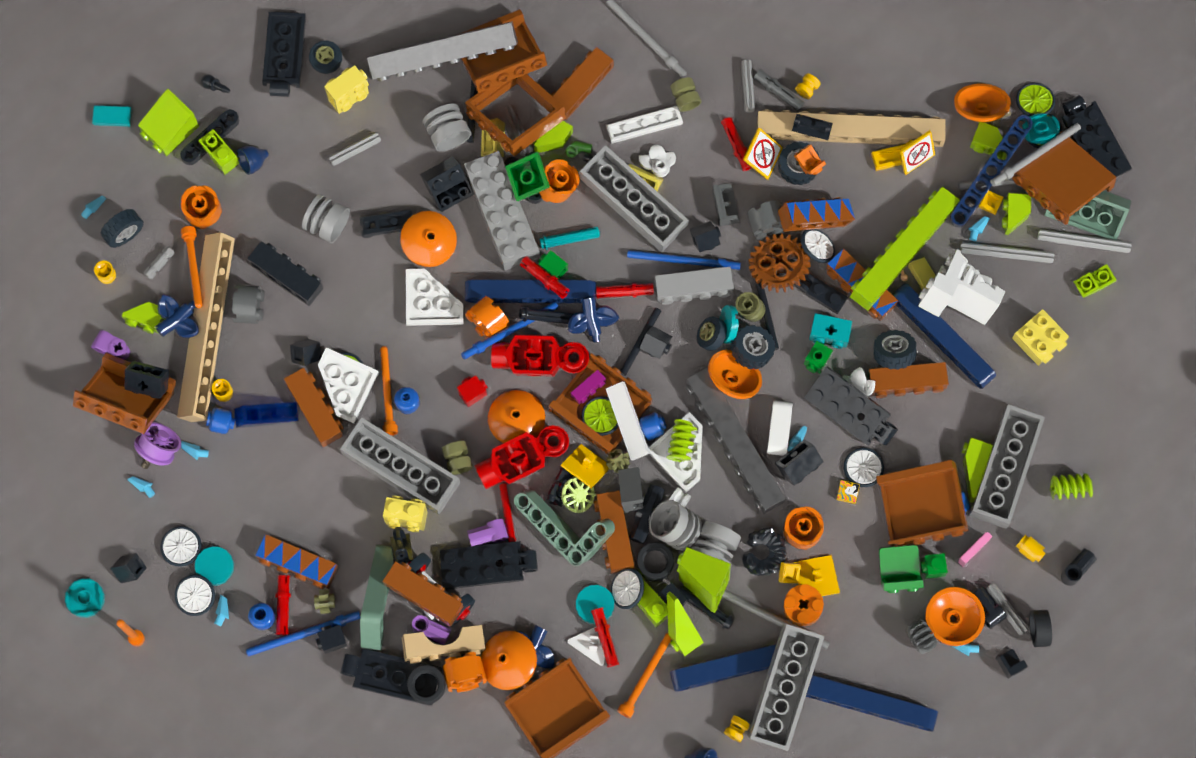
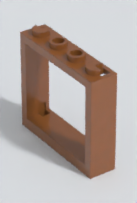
(482, 99)

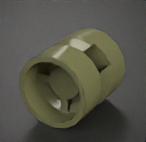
(685, 93)
(750, 306)
(456, 456)

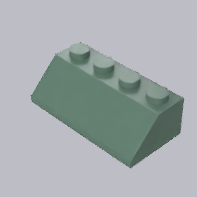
(1101, 215)

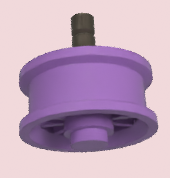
(157, 445)

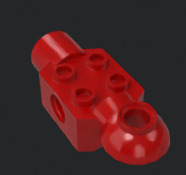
(537, 356)
(521, 456)

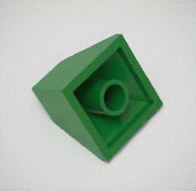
(527, 176)

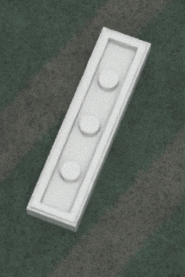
(644, 124)
(627, 421)

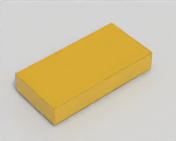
(887, 157)

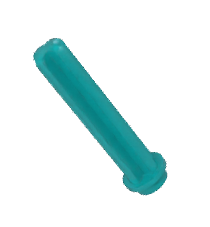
(570, 237)

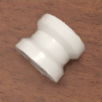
(680, 497)

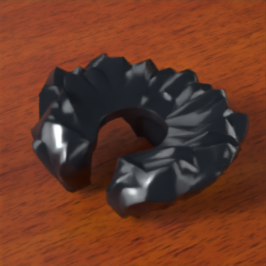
(776, 548)

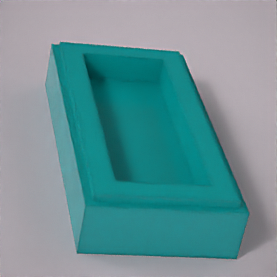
(112, 116)

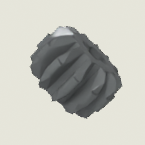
(921, 636)

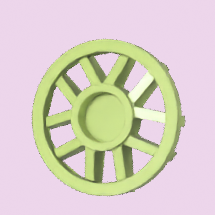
(578, 495)

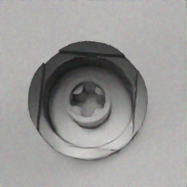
(766, 219)
(248, 304)

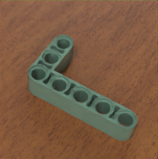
(562, 530)
(375, 599)

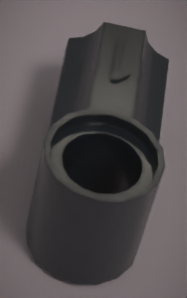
(1078, 566)
(993, 612)

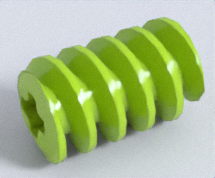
(681, 441)
(1071, 485)

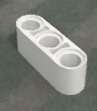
(779, 428)

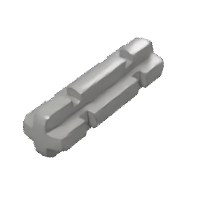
(159, 262)

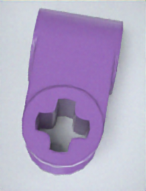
(109, 344)

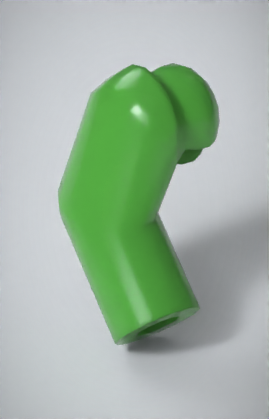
(577, 147)

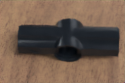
(641, 525)

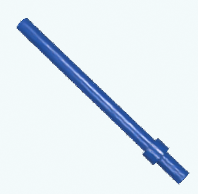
(720, 263)
(479, 346)
(340, 620)

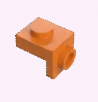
(809, 160)

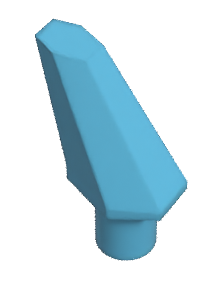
(92, 206)
(978, 228)
(797, 438)
(194, 450)
(142, 485)
(221, 611)
(966, 649)

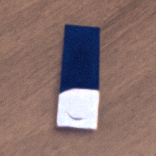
(265, 414)

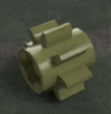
(618, 460)
(324, 601)

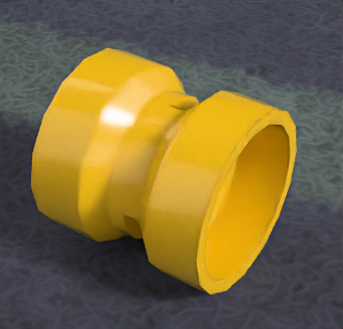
(808, 85)
(103, 268)
(219, 388)
(737, 728)

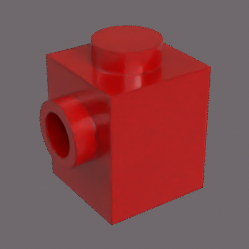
(472, 390)

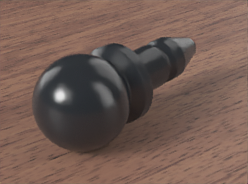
(209, 82)

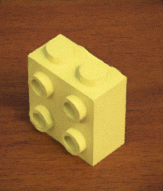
(347, 89)
(1041, 338)
(405, 513)

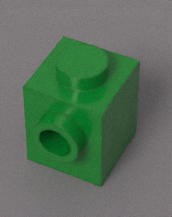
(553, 264)
(817, 357)
(934, 566)

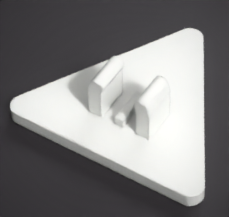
(589, 645)

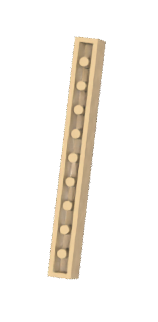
(855, 128)
(204, 346)

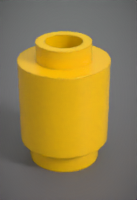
(1031, 548)

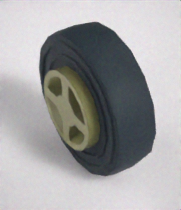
(325, 50)
(711, 333)

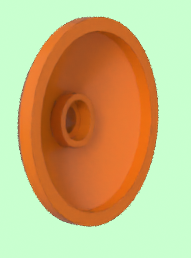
(982, 102)
(420, 248)
(732, 377)
(505, 426)
(962, 605)
(518, 664)

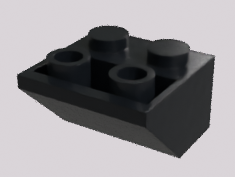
(447, 184)

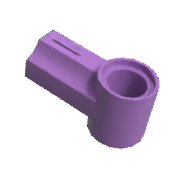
(492, 532)
(432, 631)

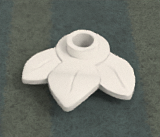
(656, 159)
(859, 380)

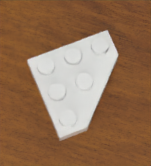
(430, 301)
(346, 383)
(685, 473)

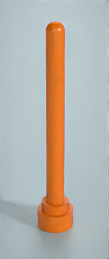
(188, 235)
(389, 426)
(135, 637)
(627, 708)

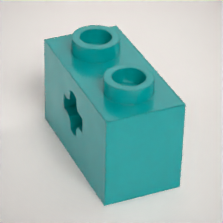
(840, 331)

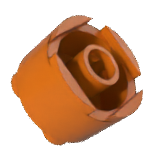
(562, 181)
(205, 215)
(487, 318)
(798, 518)
(803, 594)
(464, 672)

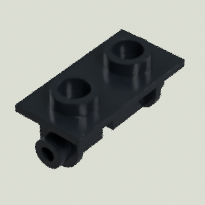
(812, 127)
(554, 494)
(401, 546)

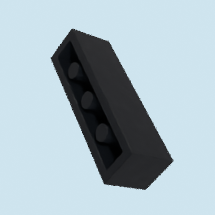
(285, 273)

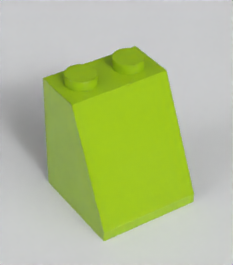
(168, 123)
(704, 576)

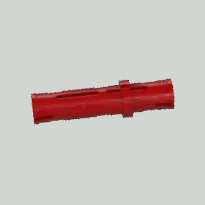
(736, 142)
(549, 281)
(624, 290)
(282, 604)
(605, 637)

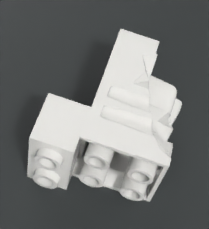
(961, 289)

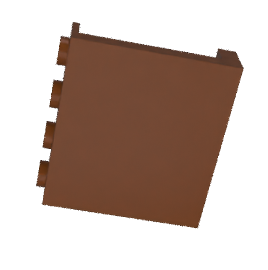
(507, 65)
(1064, 179)
(107, 398)
(570, 411)
(923, 503)
(556, 709)

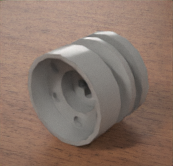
(446, 127)
(325, 218)
(675, 525)
(717, 541)

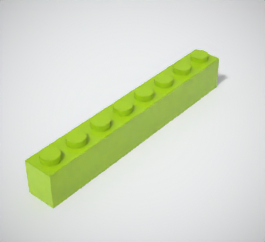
(904, 249)

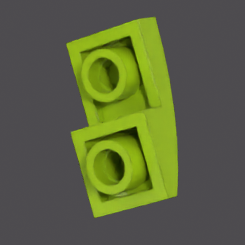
(1095, 281)

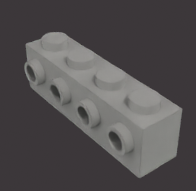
(693, 285)

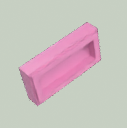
(974, 549)

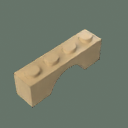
(418, 647)

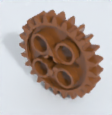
(789, 250)

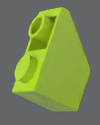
(554, 139)
(987, 140)
(219, 151)
(1017, 210)
(143, 316)

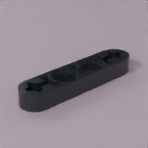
(216, 123)

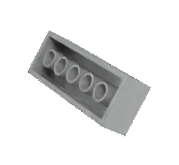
(633, 198)
(501, 210)
(400, 465)
(1007, 466)
(785, 686)

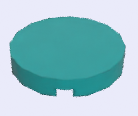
(1043, 128)
(728, 316)
(215, 565)
(84, 598)
(594, 598)

